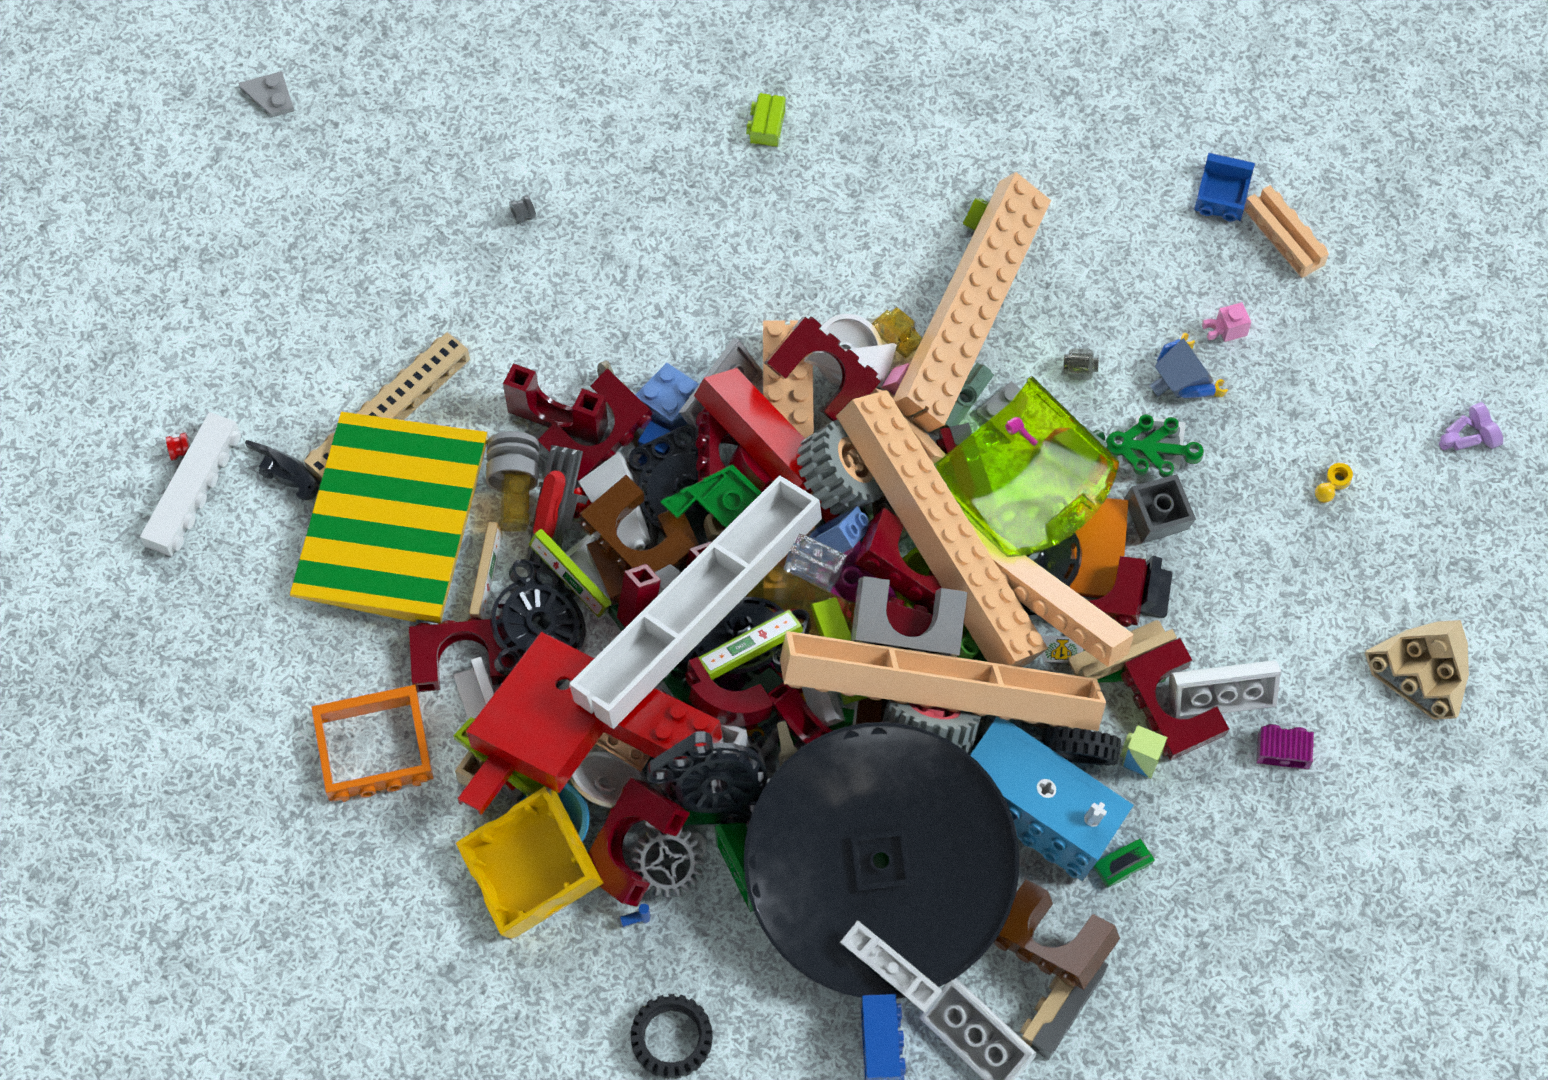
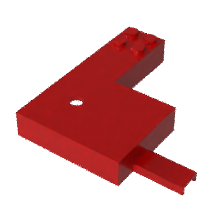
(548, 735)

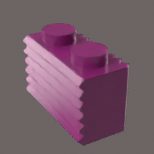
(1285, 747)

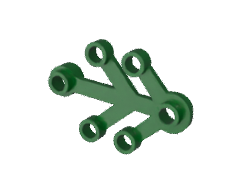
(1151, 446)

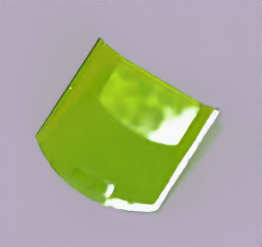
(1024, 492)

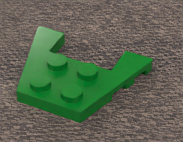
(720, 494)

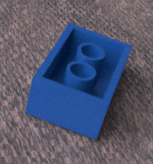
(881, 1038)

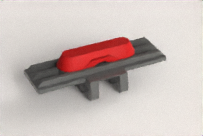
(557, 498)

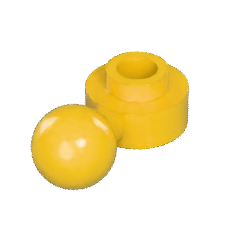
(1326, 491)

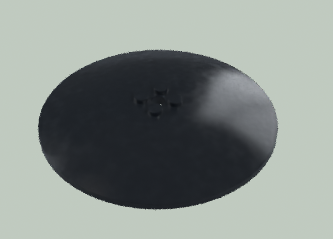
(895, 795)

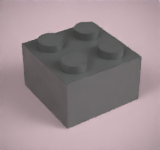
(1159, 508)

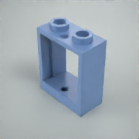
(843, 531)

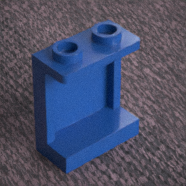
(1224, 187)

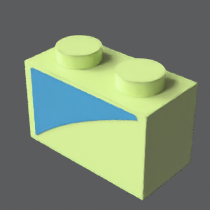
(1142, 751)

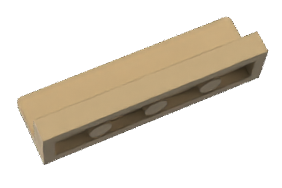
(1144, 640)

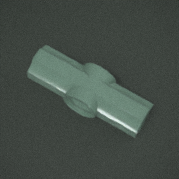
(972, 388)

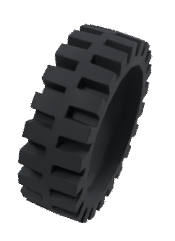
(1083, 745)
(665, 1004)

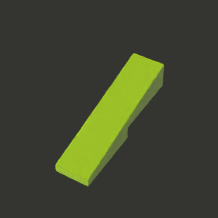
(832, 624)

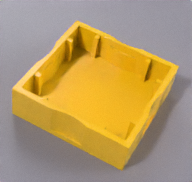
(529, 863)

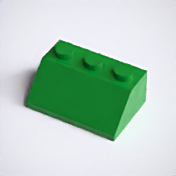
(731, 844)

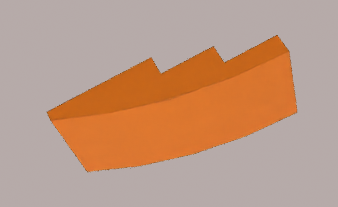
(1101, 545)

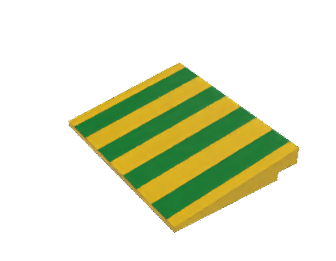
(390, 517)

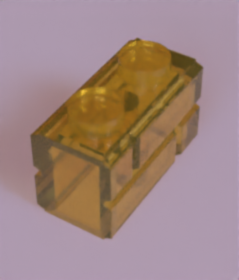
(514, 503)

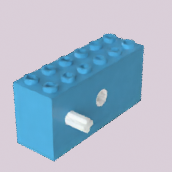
(1050, 799)

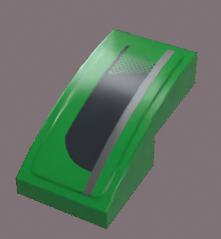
(1123, 863)

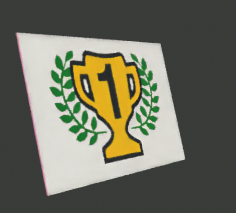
(1059, 649)

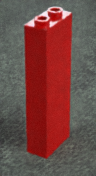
(753, 424)

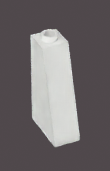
(633, 528)

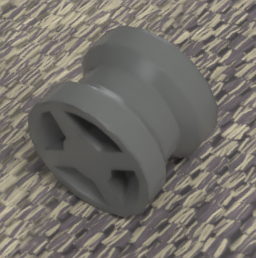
(522, 209)

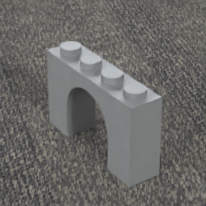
(873, 627)

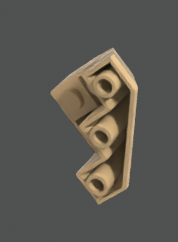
(1437, 652)

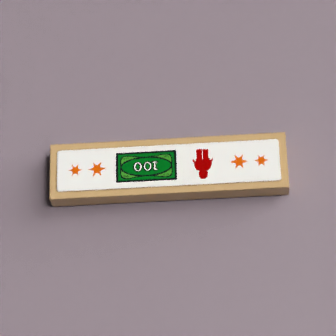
(485, 571)

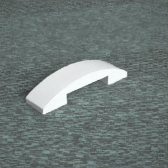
(891, 966)

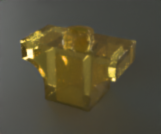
(898, 329)

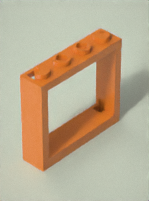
(363, 705)

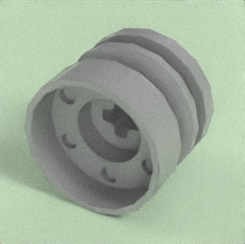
(511, 454)

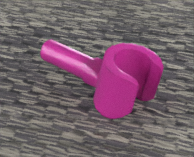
(1016, 425)

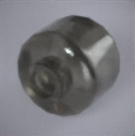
(1080, 364)

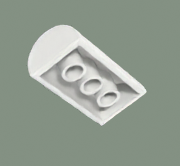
(1228, 687)
(977, 1034)

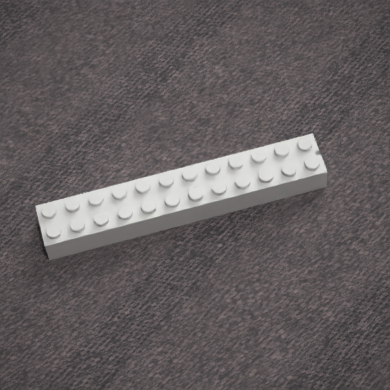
(695, 602)

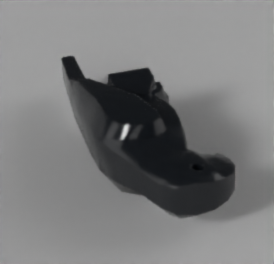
(286, 470)

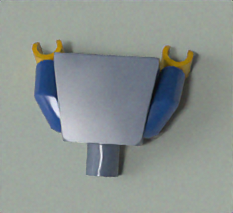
(1184, 372)

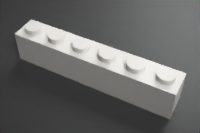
(190, 484)

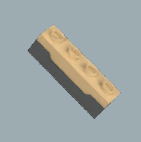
(1057, 1014)

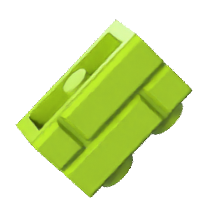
(767, 119)

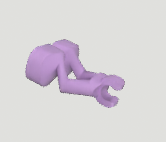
(1479, 419)

